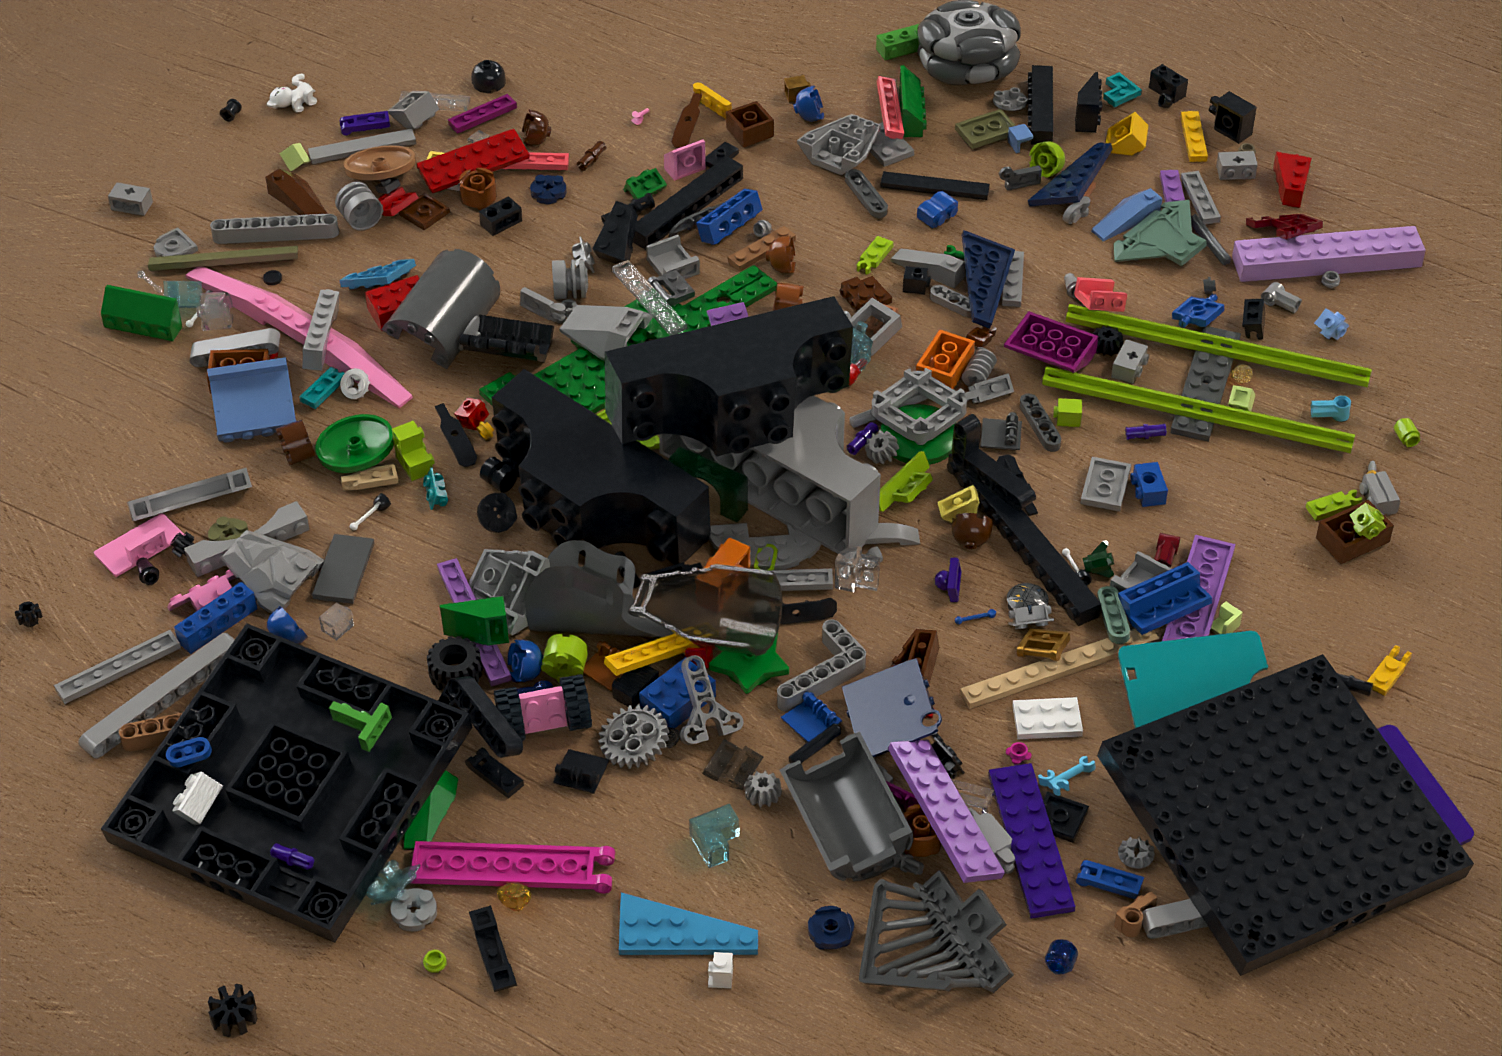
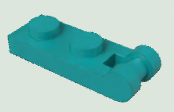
(322, 388)

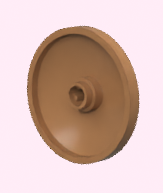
(379, 162)

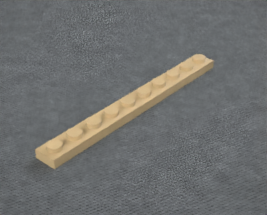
(1049, 670)

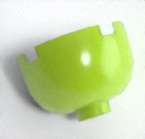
(1049, 158)

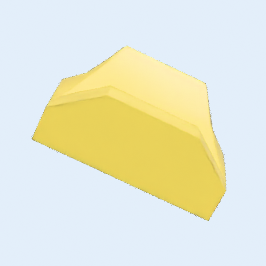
(961, 502)

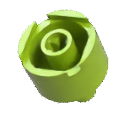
(564, 656)

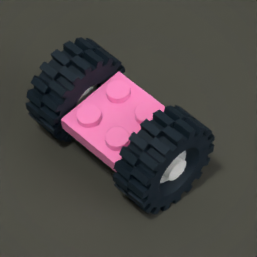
(546, 707)

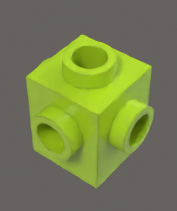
(1367, 521)

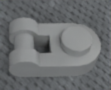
(1077, 210)

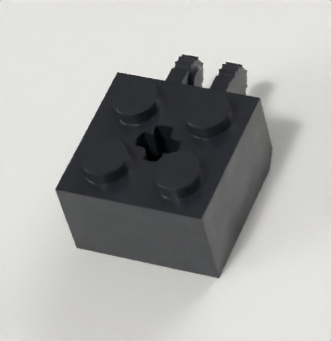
(1233, 116)

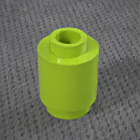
(1407, 432)

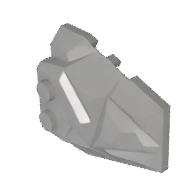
(270, 568)

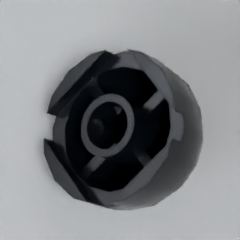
(488, 76)

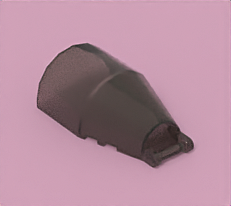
(715, 606)

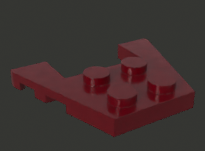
(1288, 225)

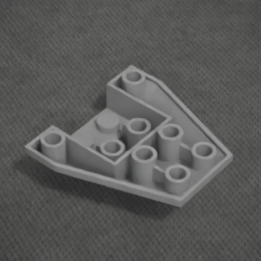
(840, 144)
(603, 327)

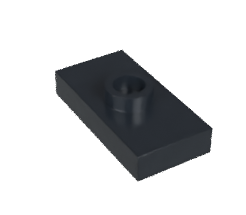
(720, 153)

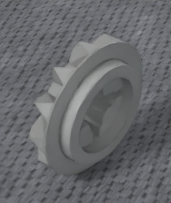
(1127, 855)

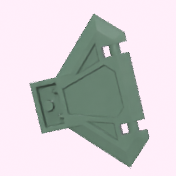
(1162, 236)

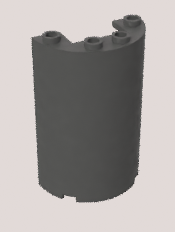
(445, 302)
(850, 812)

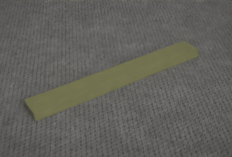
(223, 258)

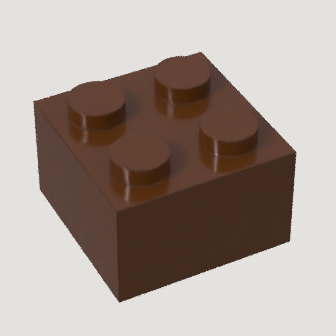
(750, 124)

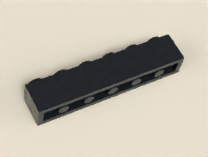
(1041, 100)

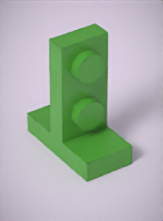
(370, 725)

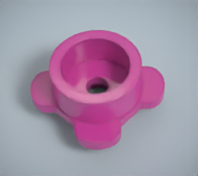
(1018, 752)

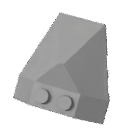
(508, 576)

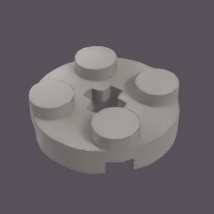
(414, 898)

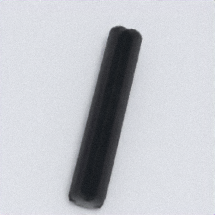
(815, 744)

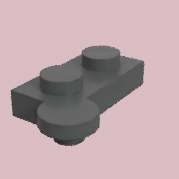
(1021, 177)

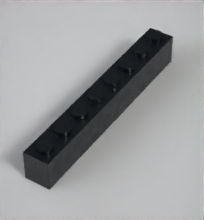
(688, 201)

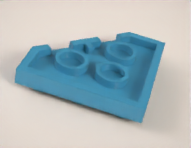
(378, 275)

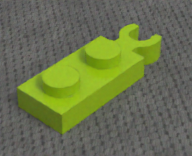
(874, 254)
(1332, 504)

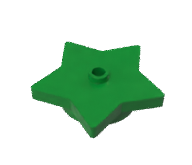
(750, 669)

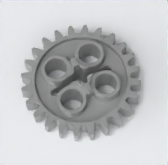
(634, 736)

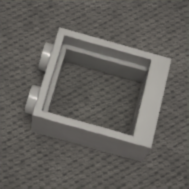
(884, 314)

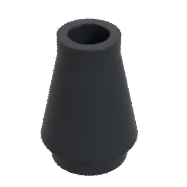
(147, 572)

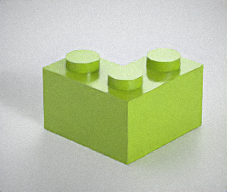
(411, 450)

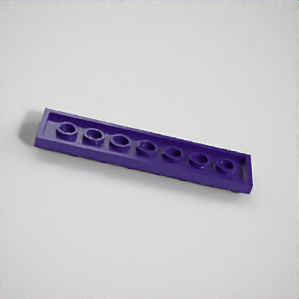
(1033, 841)

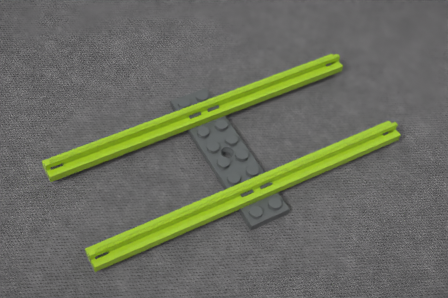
(1200, 402)

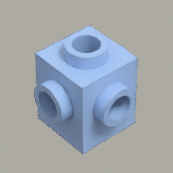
(1332, 324)

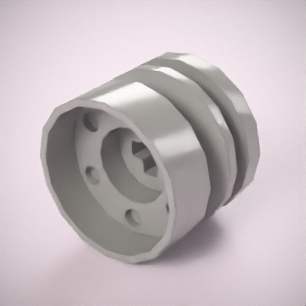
(359, 206)
(569, 279)

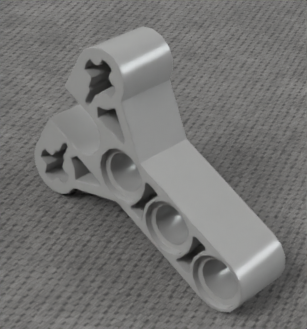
(717, 712)

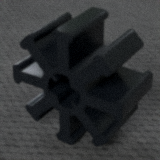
(232, 1010)

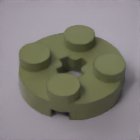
(226, 526)

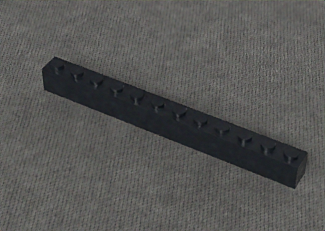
(1035, 551)

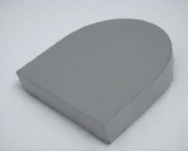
(174, 243)

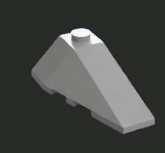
(940, 267)

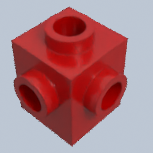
(471, 413)

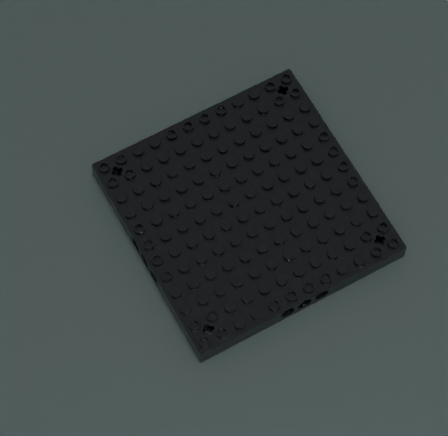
(290, 781)
(1283, 813)

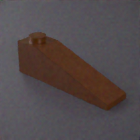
(293, 192)

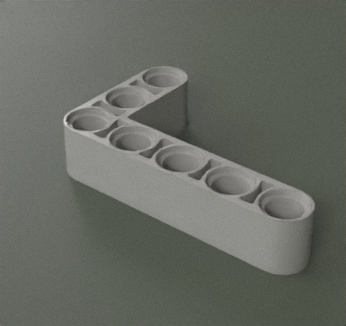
(846, 663)

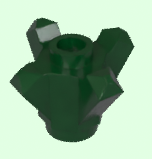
(1100, 561)

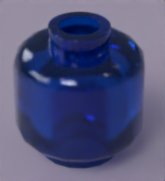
(1061, 956)

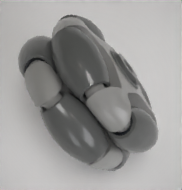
(969, 42)

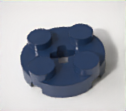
(554, 183)
(829, 939)

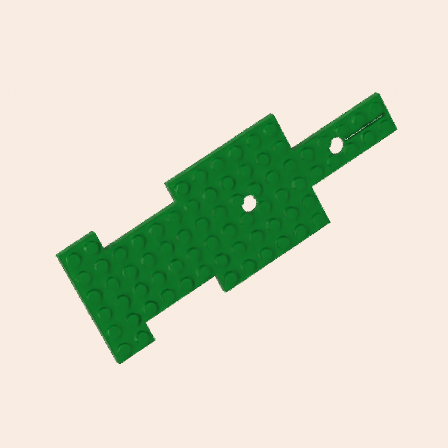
(583, 374)

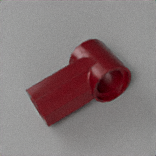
(1166, 548)

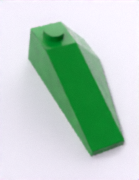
(432, 812)

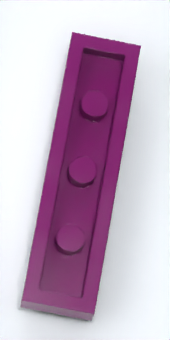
(482, 113)

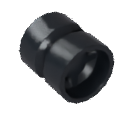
(498, 474)

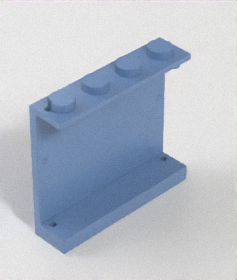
(251, 399)

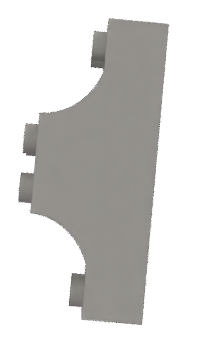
(805, 477)

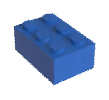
(670, 695)

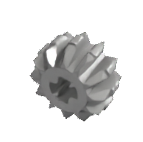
(881, 447)
(762, 788)

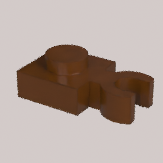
(981, 336)

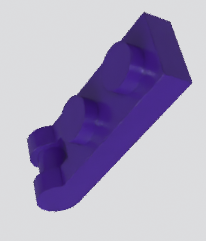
(364, 122)

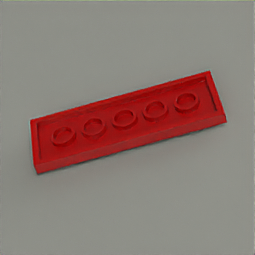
(490, 153)

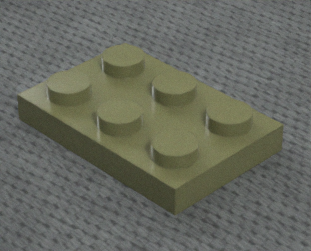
(984, 128)

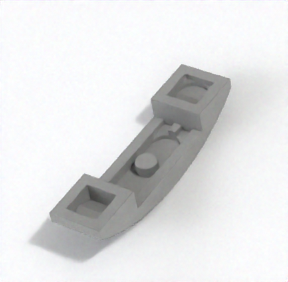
(894, 533)

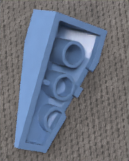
(1128, 214)

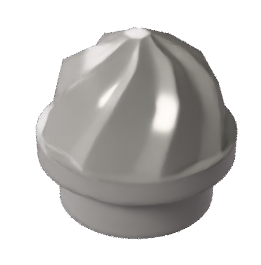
(762, 228)

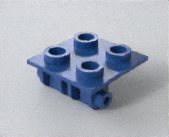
(810, 717)

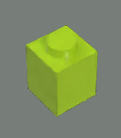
(1068, 412)

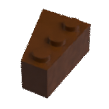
(921, 645)

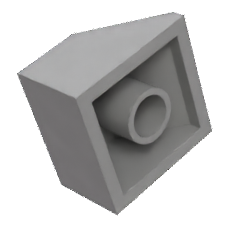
(414, 109)

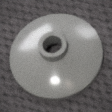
(472, 329)

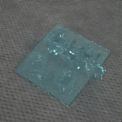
(185, 292)
(391, 882)

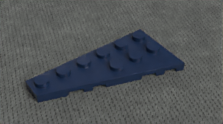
(1074, 180)
(986, 273)

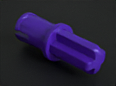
(292, 856)

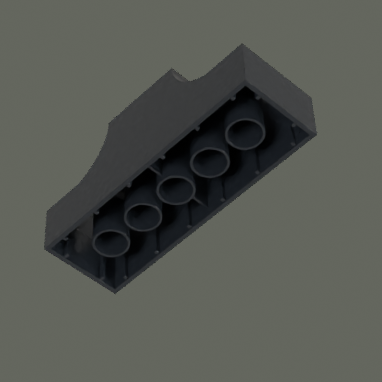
(730, 380)
(588, 483)

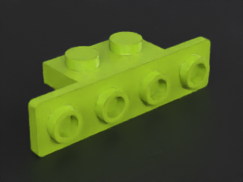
(906, 483)

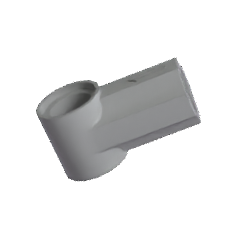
(1277, 295)

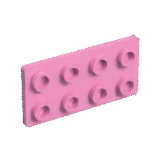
(138, 543)

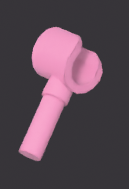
(638, 117)

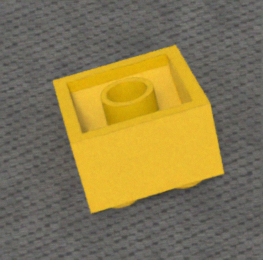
(1128, 135)

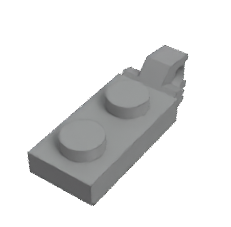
(990, 389)

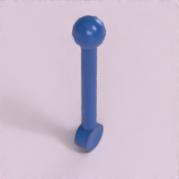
(991, 613)

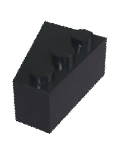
(617, 234)

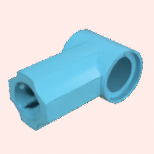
(1337, 409)

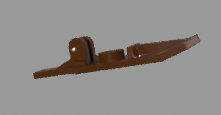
(685, 128)

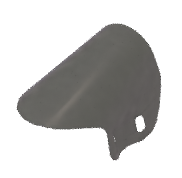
(586, 597)

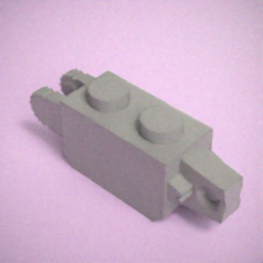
(997, 839)

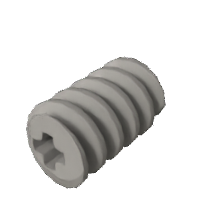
(979, 366)

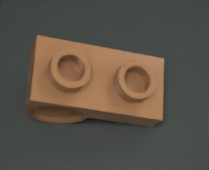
(1133, 913)

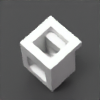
(721, 970)

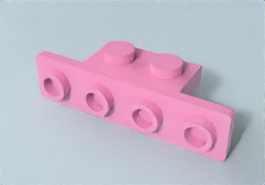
(204, 594)

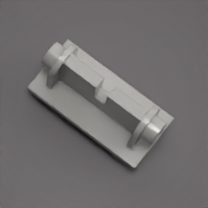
(582, 251)
(1022, 617)

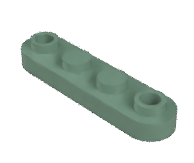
(1113, 615)

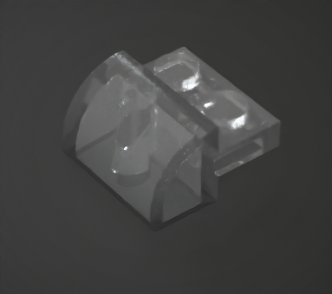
(856, 570)

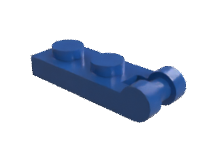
(1109, 879)

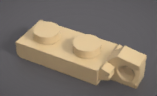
(370, 478)

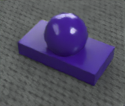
(950, 580)

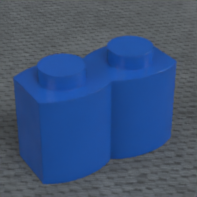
(937, 209)

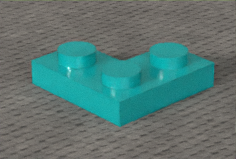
(1122, 90)

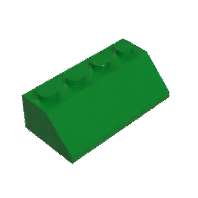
(912, 103)
(140, 313)

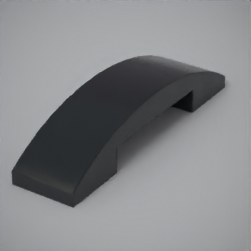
(492, 949)

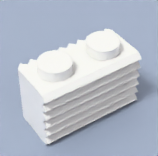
(196, 798)

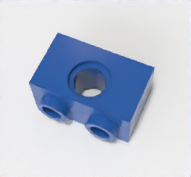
(1149, 484)

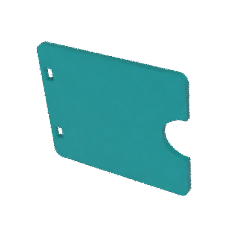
(1187, 671)

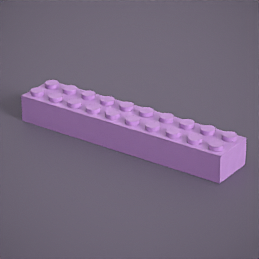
(1328, 252)

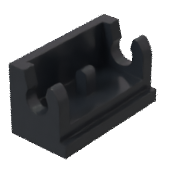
(1254, 317)

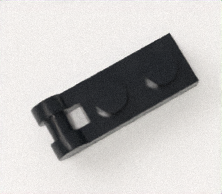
(494, 773)

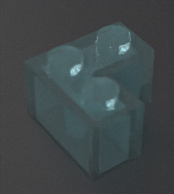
(712, 832)

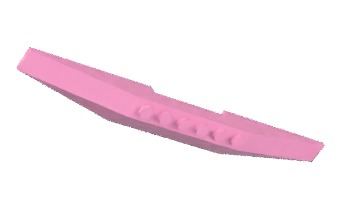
(272, 309)

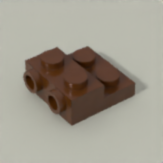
(859, 292)

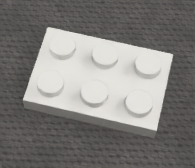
(1047, 718)

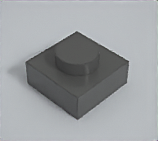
(387, 185)

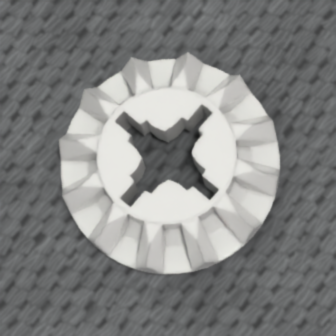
(347, 383)

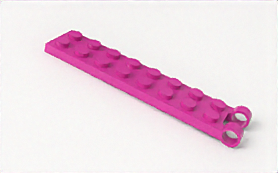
(506, 863)

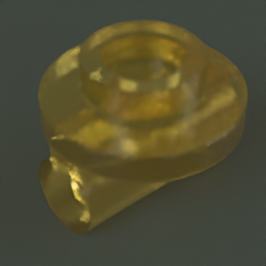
(1242, 373)

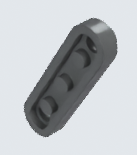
(866, 193)

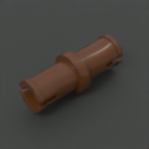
(591, 155)

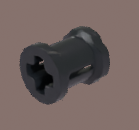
(232, 107)

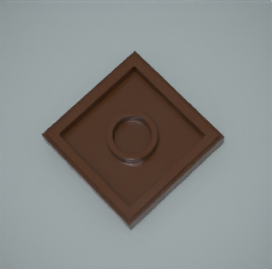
(424, 211)

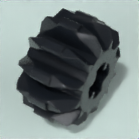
(1109, 340)

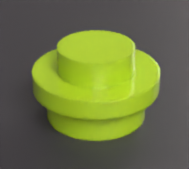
(434, 961)

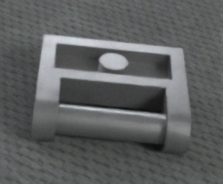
(675, 284)

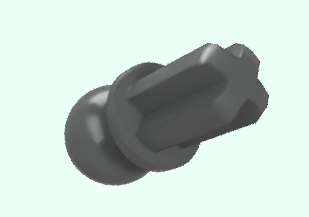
(909, 864)

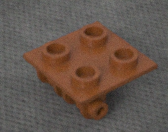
(597, 669)

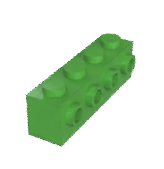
(898, 42)

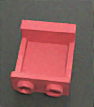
(1099, 294)

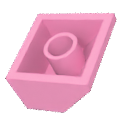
(685, 160)

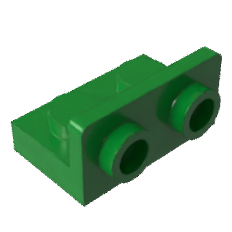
(647, 182)

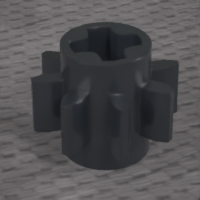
(180, 542)
(28, 614)

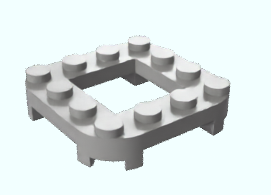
(919, 430)

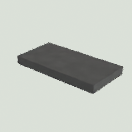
(343, 568)

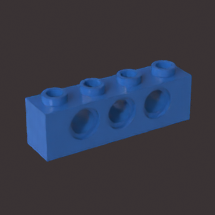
(729, 216)
(215, 617)

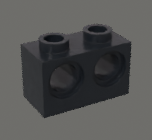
(500, 216)

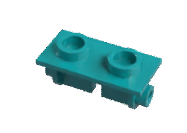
(435, 489)

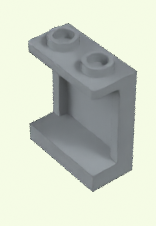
(670, 256)
(1139, 571)

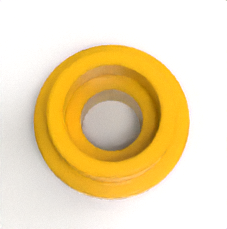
(485, 430)

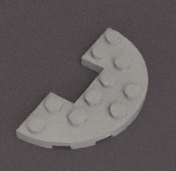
(791, 547)

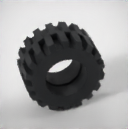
(450, 652)

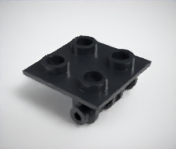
(947, 756)
(580, 771)

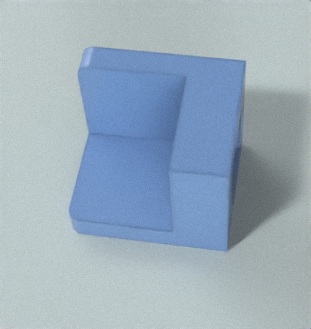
(1018, 135)

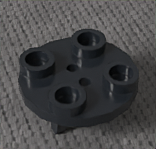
(504, 508)

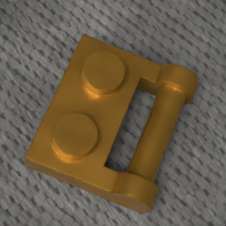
(1043, 644)

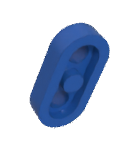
(188, 751)

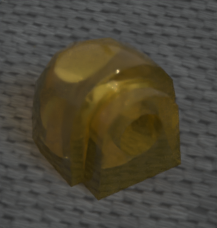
(514, 895)

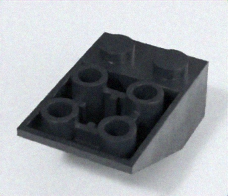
(1089, 105)

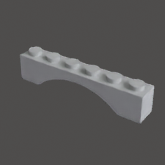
(318, 333)
(189, 494)
(285, 524)

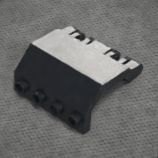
(510, 338)

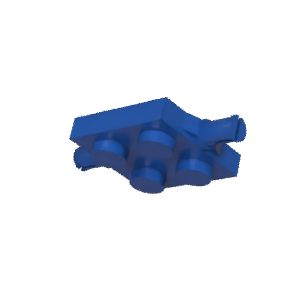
(1198, 311)

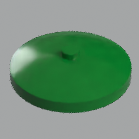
(354, 443)
(935, 449)

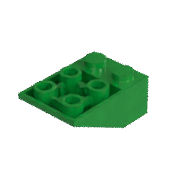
(478, 620)

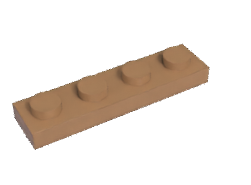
(757, 250)

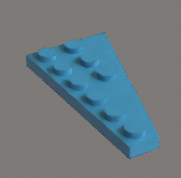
(668, 930)

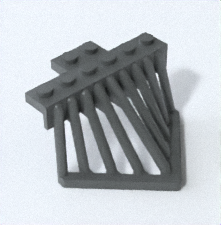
(962, 928)

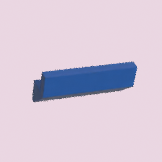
(1164, 598)

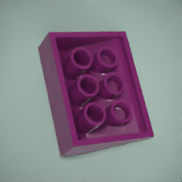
(1053, 342)

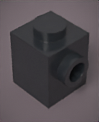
(916, 280)

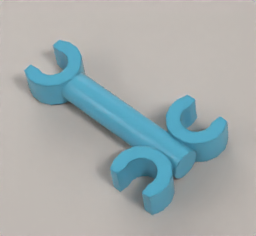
(1060, 781)

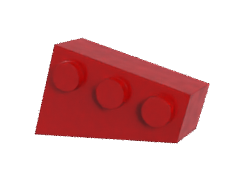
(1291, 177)

